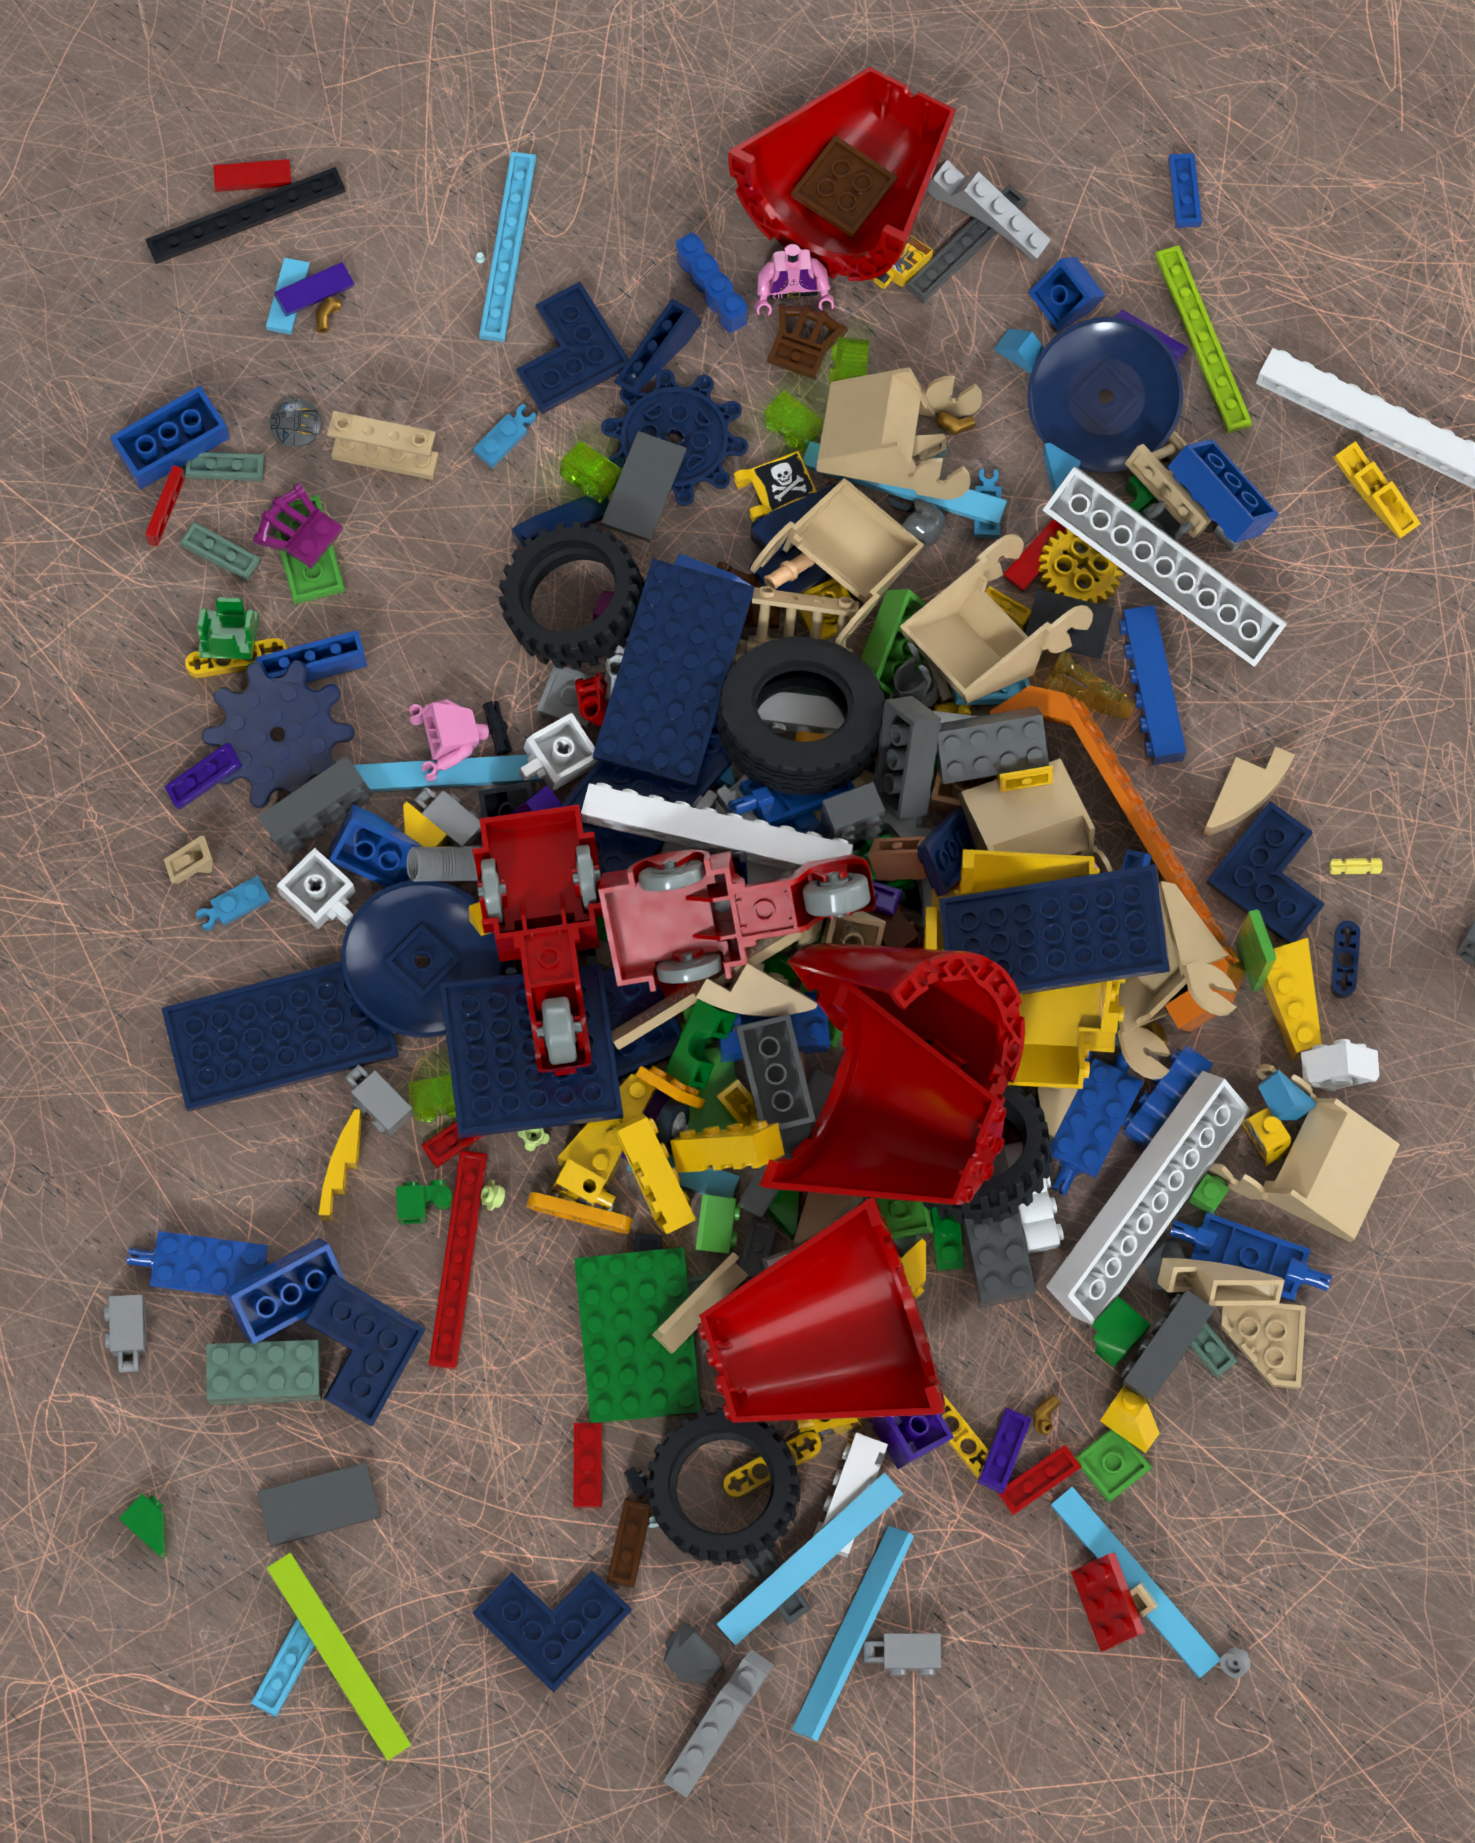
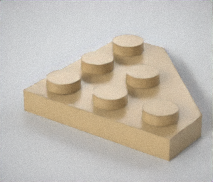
(1269, 1339)

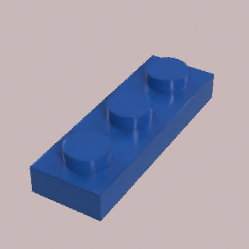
(1184, 190)

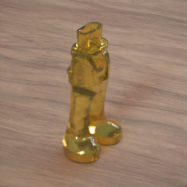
(1101, 694)

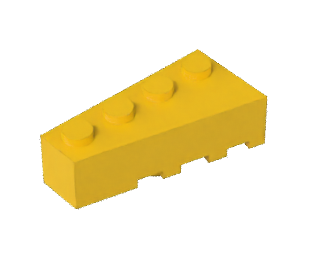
(1293, 997)
(597, 1144)
(727, 1147)
(654, 1174)

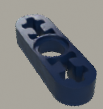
(1351, 979)

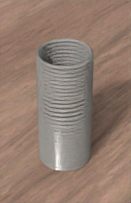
(450, 865)

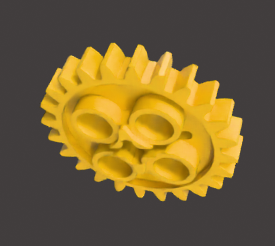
(1066, 582)

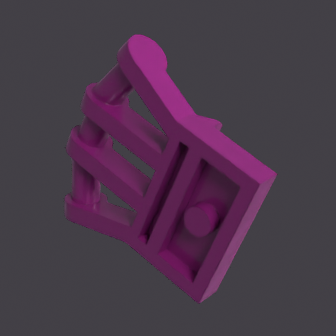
(310, 539)

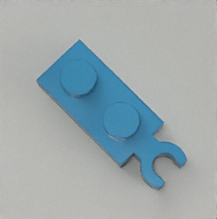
(503, 437)
(988, 487)
(235, 903)

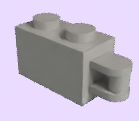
(450, 816)
(378, 1101)
(127, 1330)
(907, 1653)

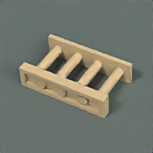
(383, 445)
(1164, 486)
(791, 601)

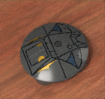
(295, 423)

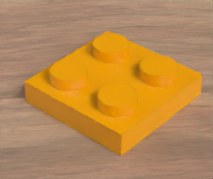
(671, 1086)

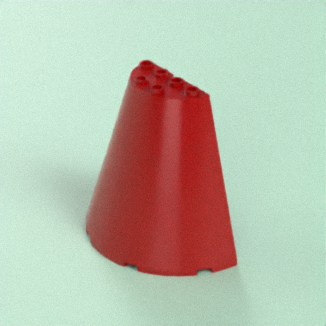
(877, 119)
(933, 994)
(895, 1119)
(825, 1332)

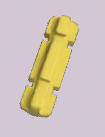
(1355, 866)

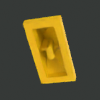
(738, 1102)

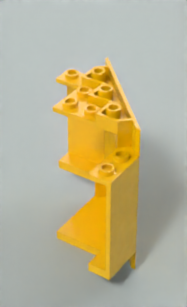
(1058, 1022)

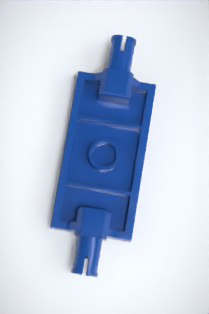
(777, 806)
(1093, 1121)
(1245, 1247)
(199, 1262)

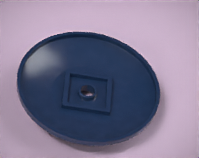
(1097, 358)
(393, 931)

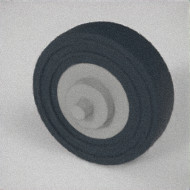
(672, 1120)

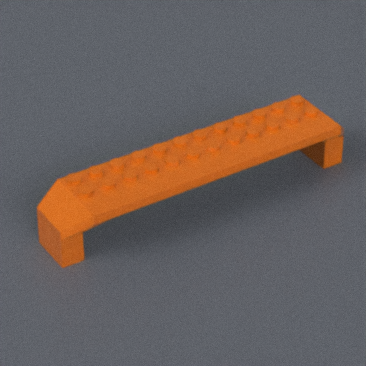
(1071, 712)

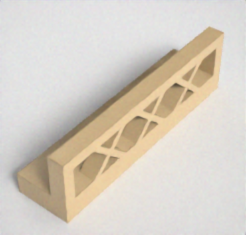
(709, 1292)

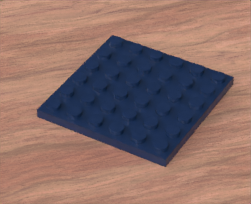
(496, 1061)

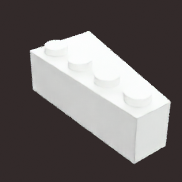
(859, 1472)

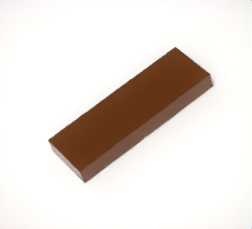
(629, 1543)

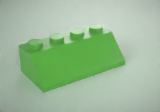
(886, 644)

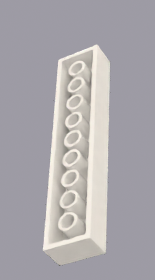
(1164, 566)
(1148, 1198)

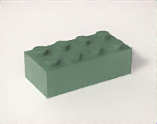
(263, 1372)

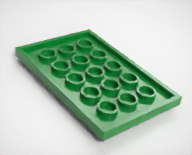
(620, 1308)

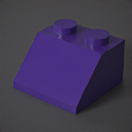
(911, 1436)

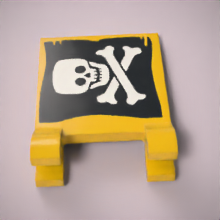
(776, 483)

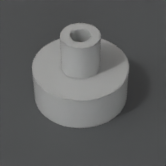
(1235, 1662)

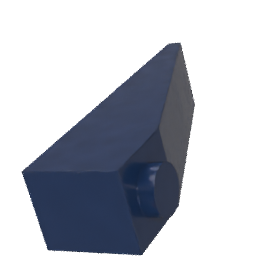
(659, 346)
(581, 510)
(766, 528)

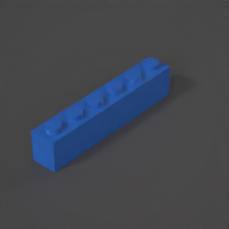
(1153, 685)

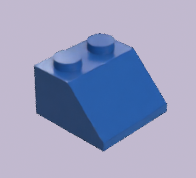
(1066, 293)

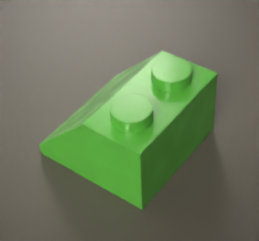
(717, 1224)

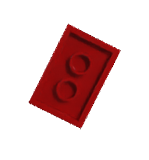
(1107, 1602)

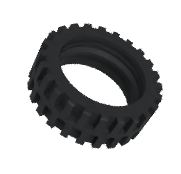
(544, 556)
(1016, 1184)
(726, 1546)

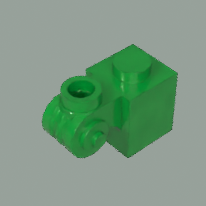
(414, 1199)

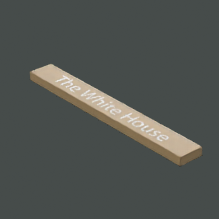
(685, 996)

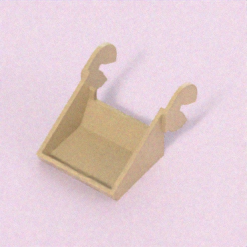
(874, 426)
(852, 544)
(975, 640)
(1032, 819)
(1190, 953)
(1329, 1169)

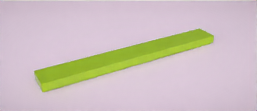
(1203, 339)
(338, 1656)

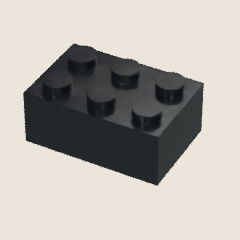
(1051, 606)

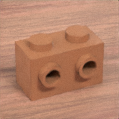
(897, 858)

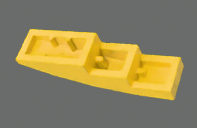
(1376, 490)
(344, 1157)

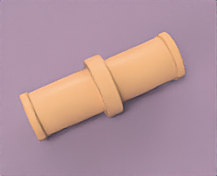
(788, 571)

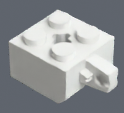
(555, 767)
(322, 904)
(1339, 1065)

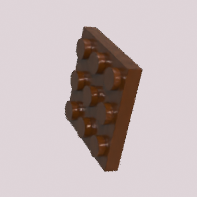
(844, 186)

